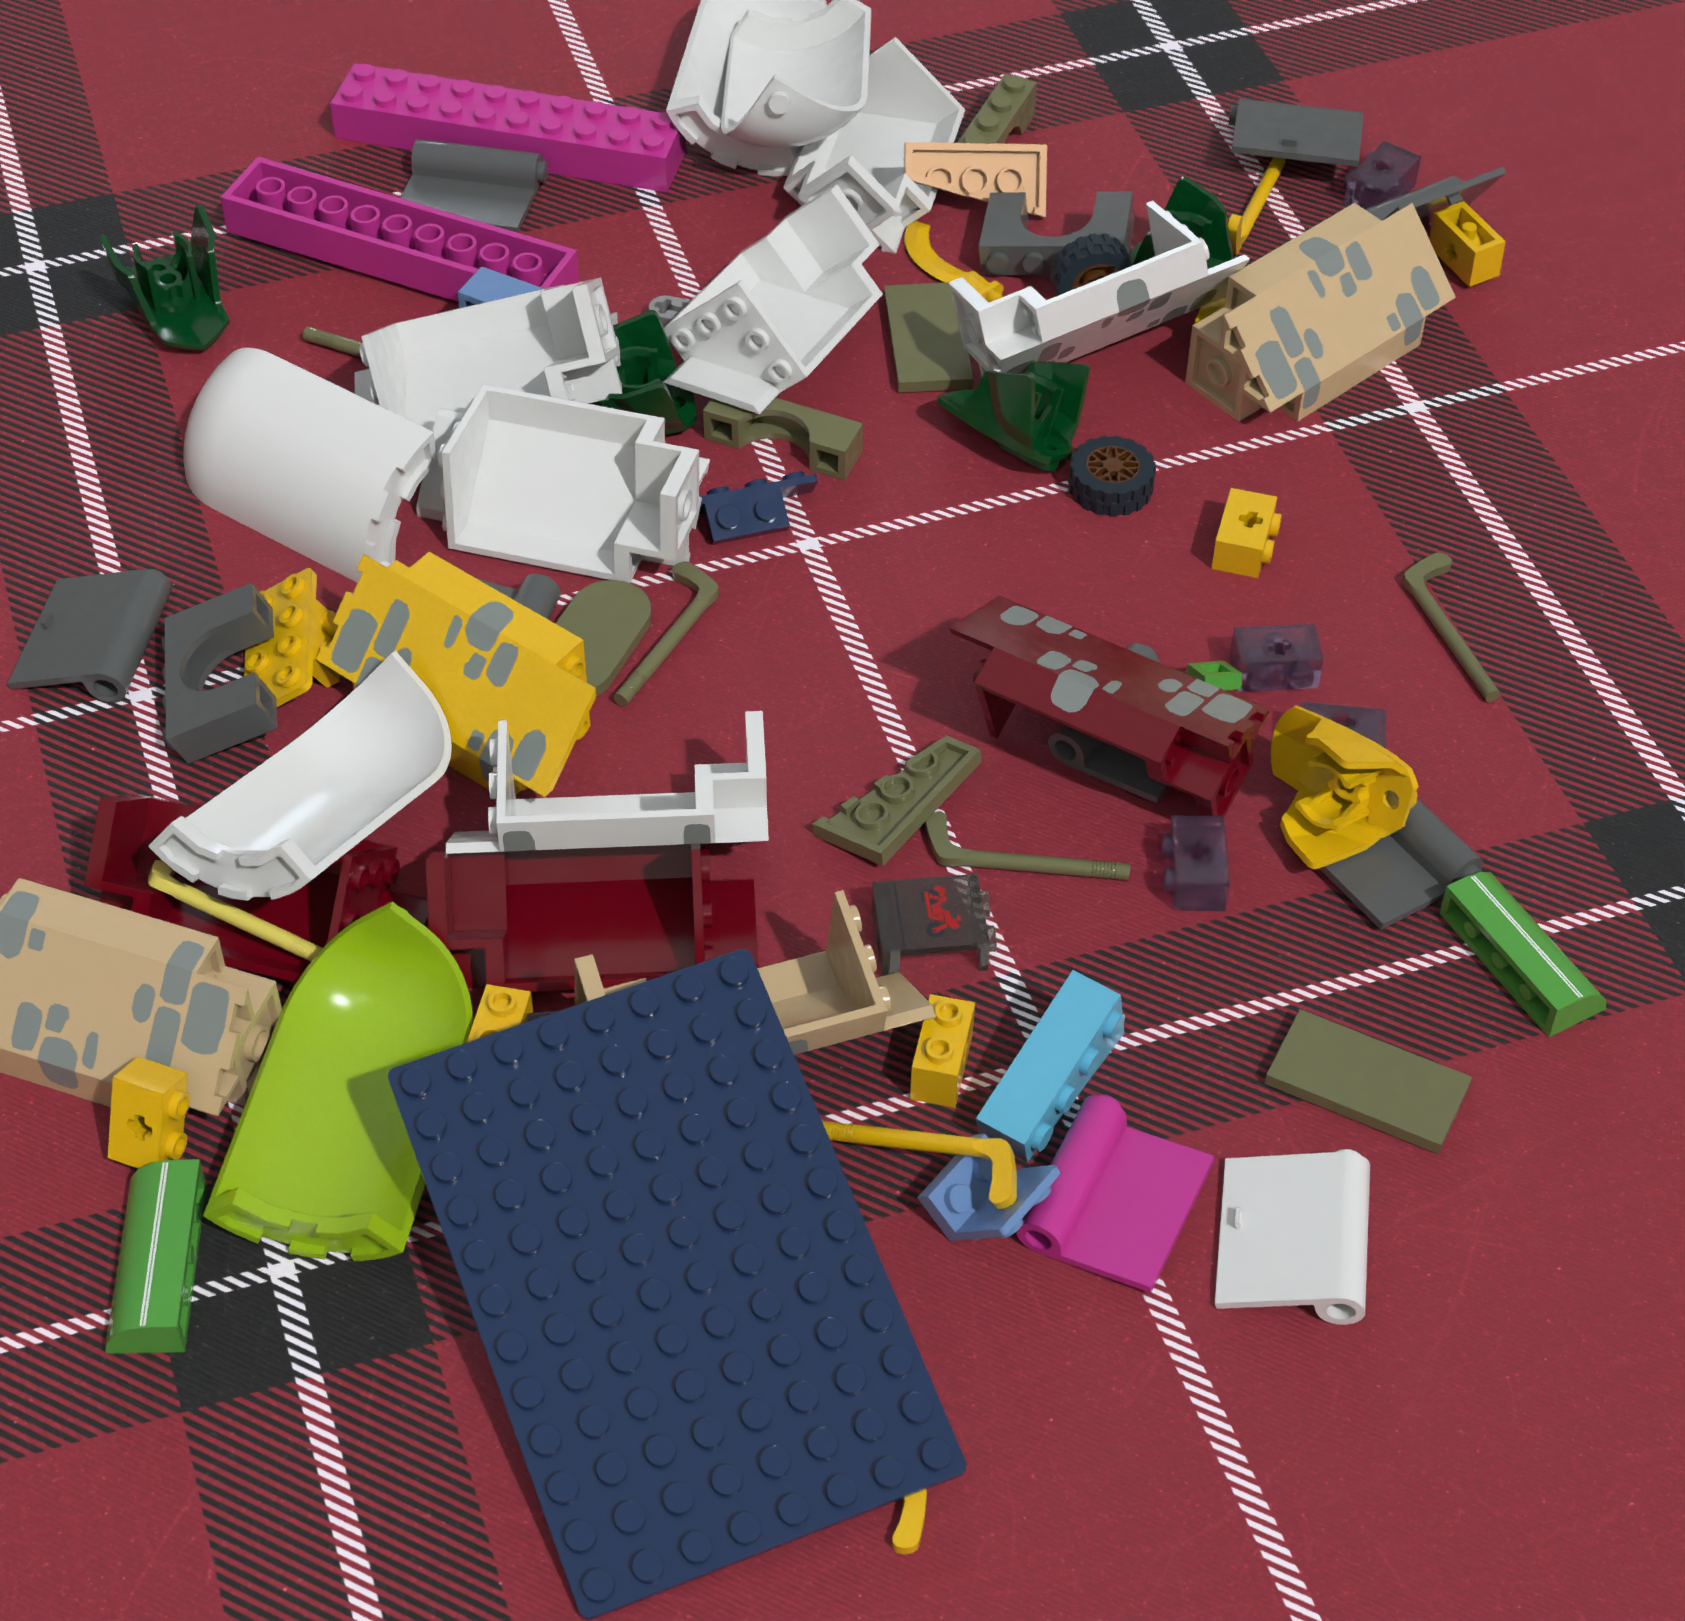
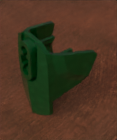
(1204, 218)
(179, 290)
(644, 367)
(1026, 412)

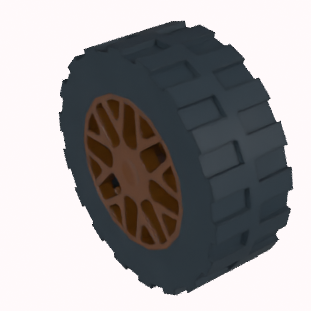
(1087, 261)
(1111, 476)

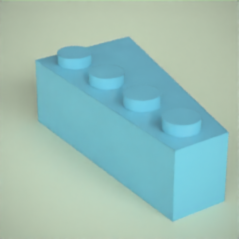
(1053, 1065)

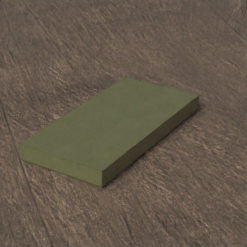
(926, 338)
(1368, 1081)

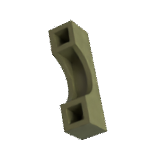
(1005, 111)
(827, 439)

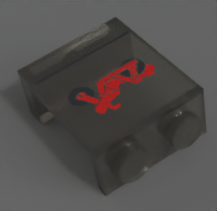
(931, 918)

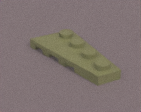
(901, 802)

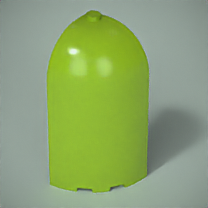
(321, 1134)

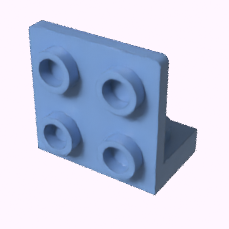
(961, 1200)

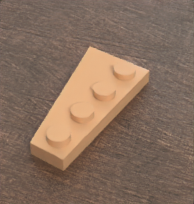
(981, 169)

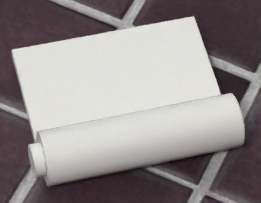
(1295, 1233)

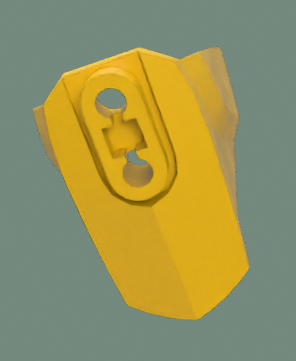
(1340, 788)

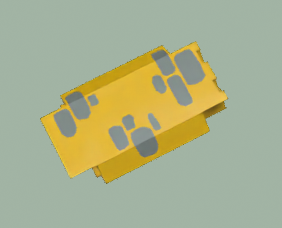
(477, 657)

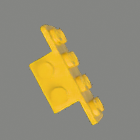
(300, 630)

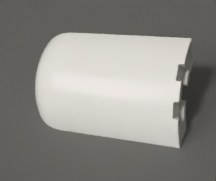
(796, 78)
(700, 83)
(303, 460)
(317, 792)

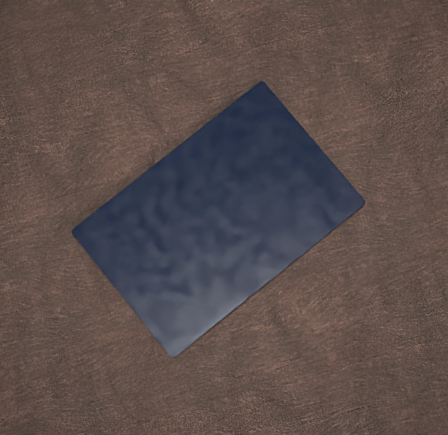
(672, 1282)

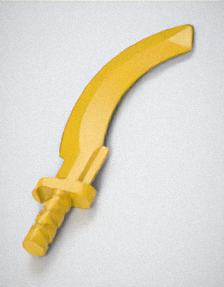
(922, 253)

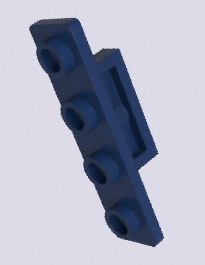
(752, 509)

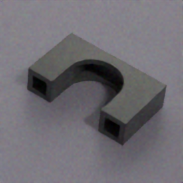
(1013, 250)
(193, 646)

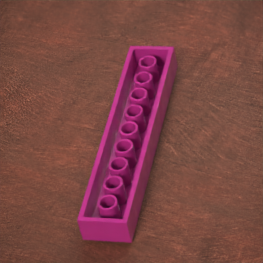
(571, 134)
(383, 232)

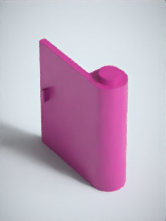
(1116, 1197)

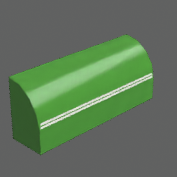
(1519, 953)
(157, 1259)

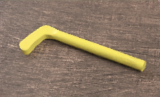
(162, 879)

